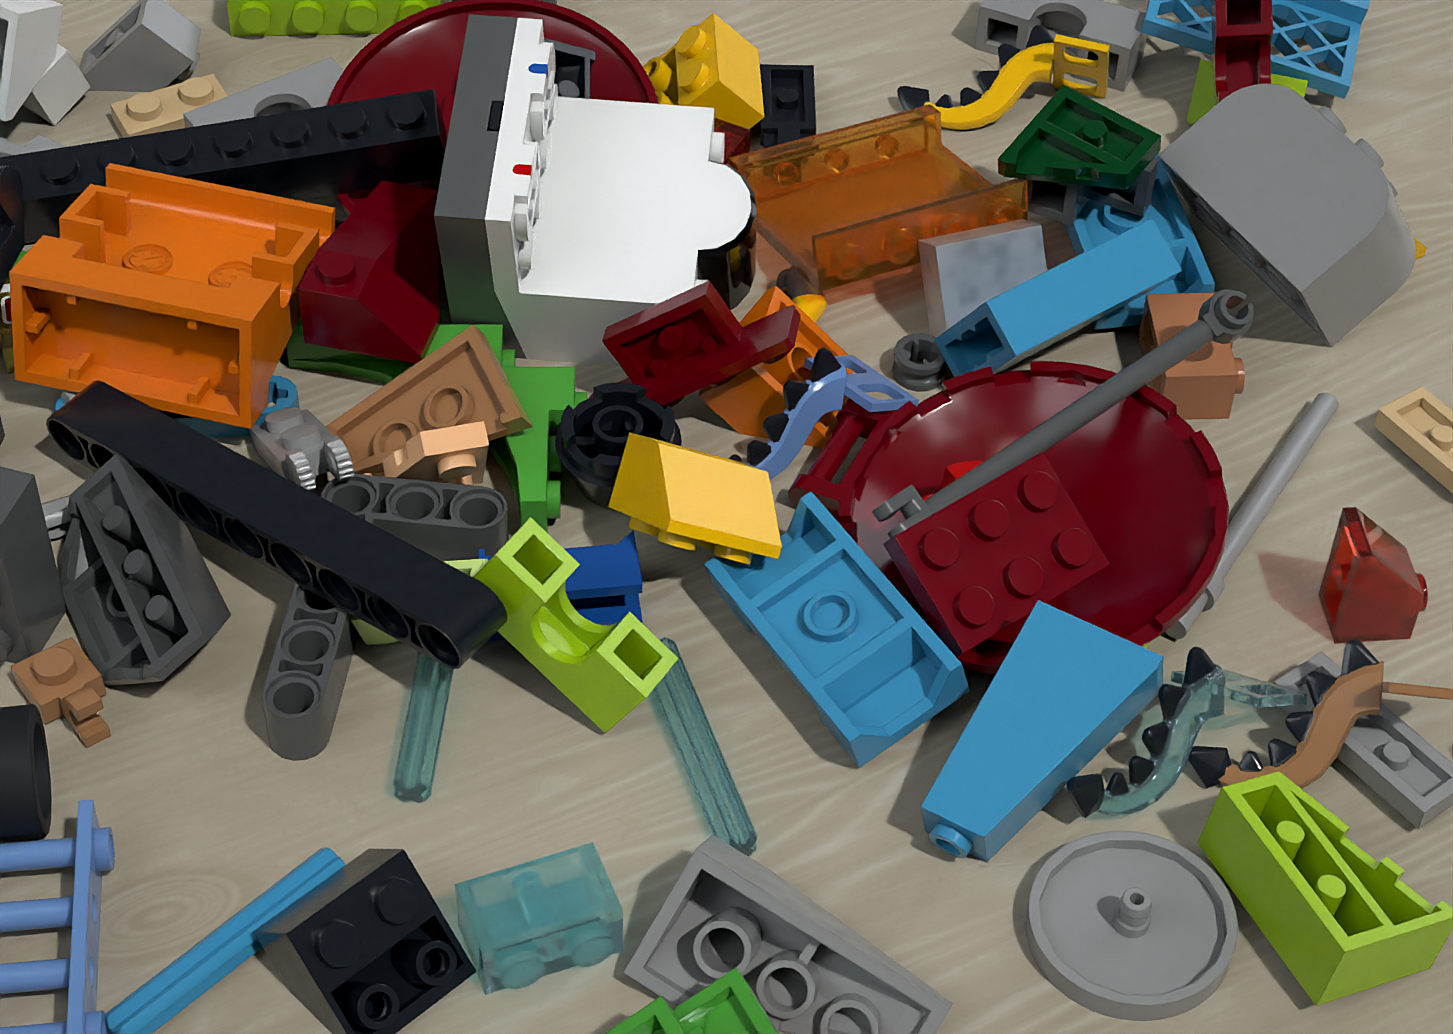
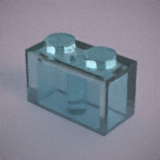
(539, 918)

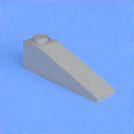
(791, 951)

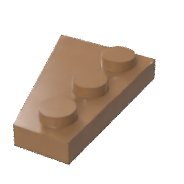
(443, 390)

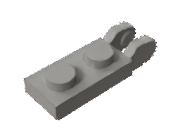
(300, 447)

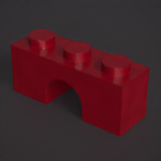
(1240, 44)

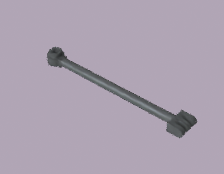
(1212, 325)

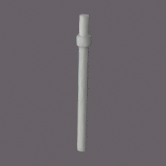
(1261, 501)

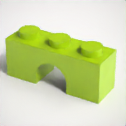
(594, 665)

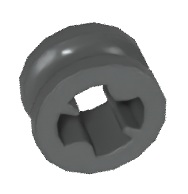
(914, 375)

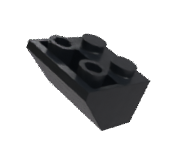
(367, 946)

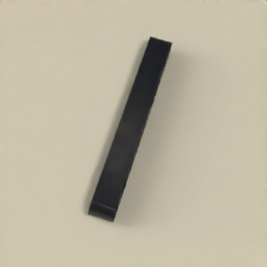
(285, 526)

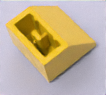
(711, 70)
(696, 500)

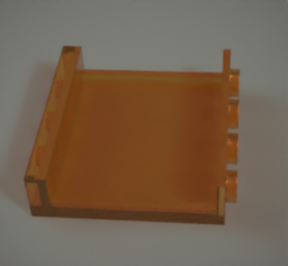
(867, 193)

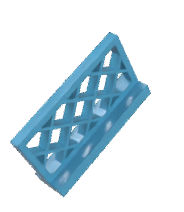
(1326, 25)

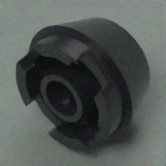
(597, 431)

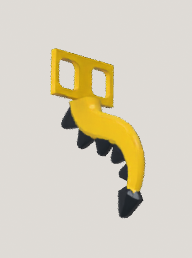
(1018, 71)

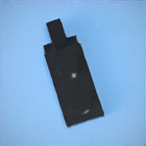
(787, 103)

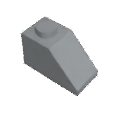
(142, 50)

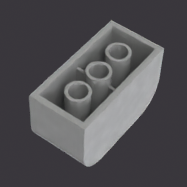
(1296, 204)

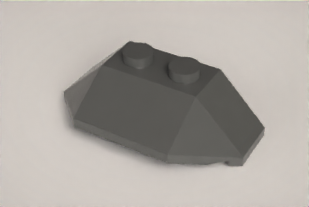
(135, 579)

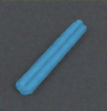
(216, 953)

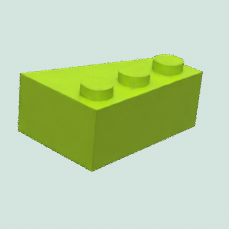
(1317, 894)

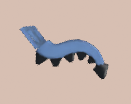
(812, 399)

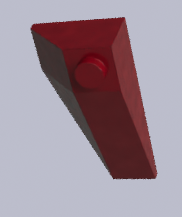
(377, 278)

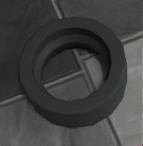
(23, 775)

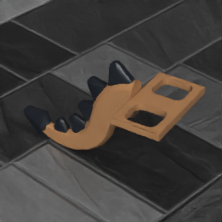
(1319, 731)

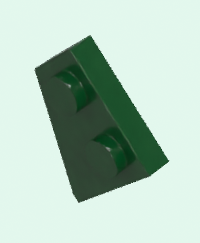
(1080, 144)

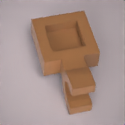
(66, 684)

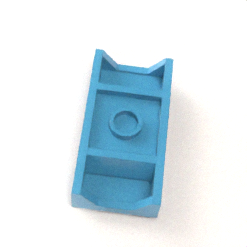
(1102, 222)
(842, 633)

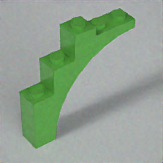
(523, 455)

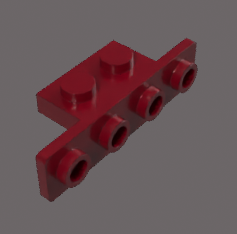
(695, 344)

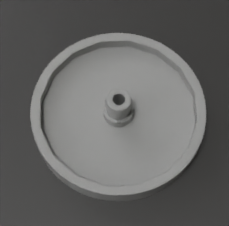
(1131, 925)

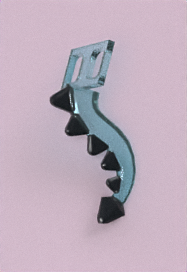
(1172, 739)

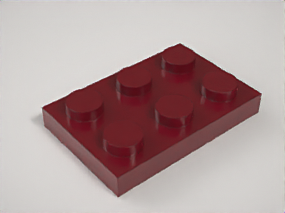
(996, 554)

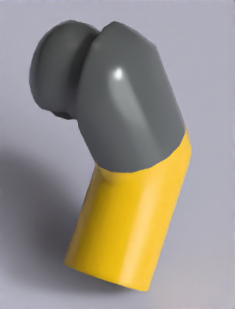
(802, 293)

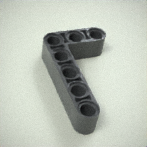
(319, 637)

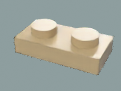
(164, 107)
(1422, 430)

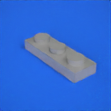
(1386, 753)

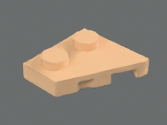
(441, 455)

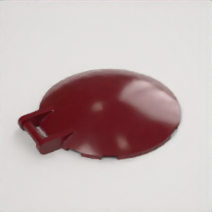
(1133, 474)

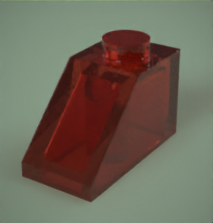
(1370, 583)

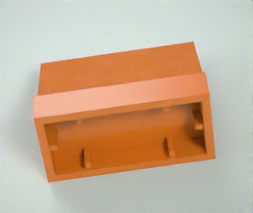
(166, 293)

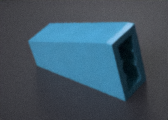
(1059, 301)
(1037, 726)

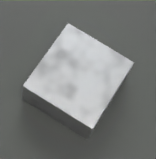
(975, 266)

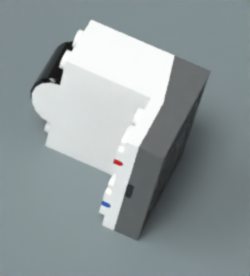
(578, 205)

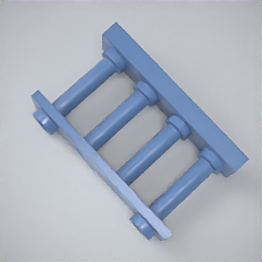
(90, 854)

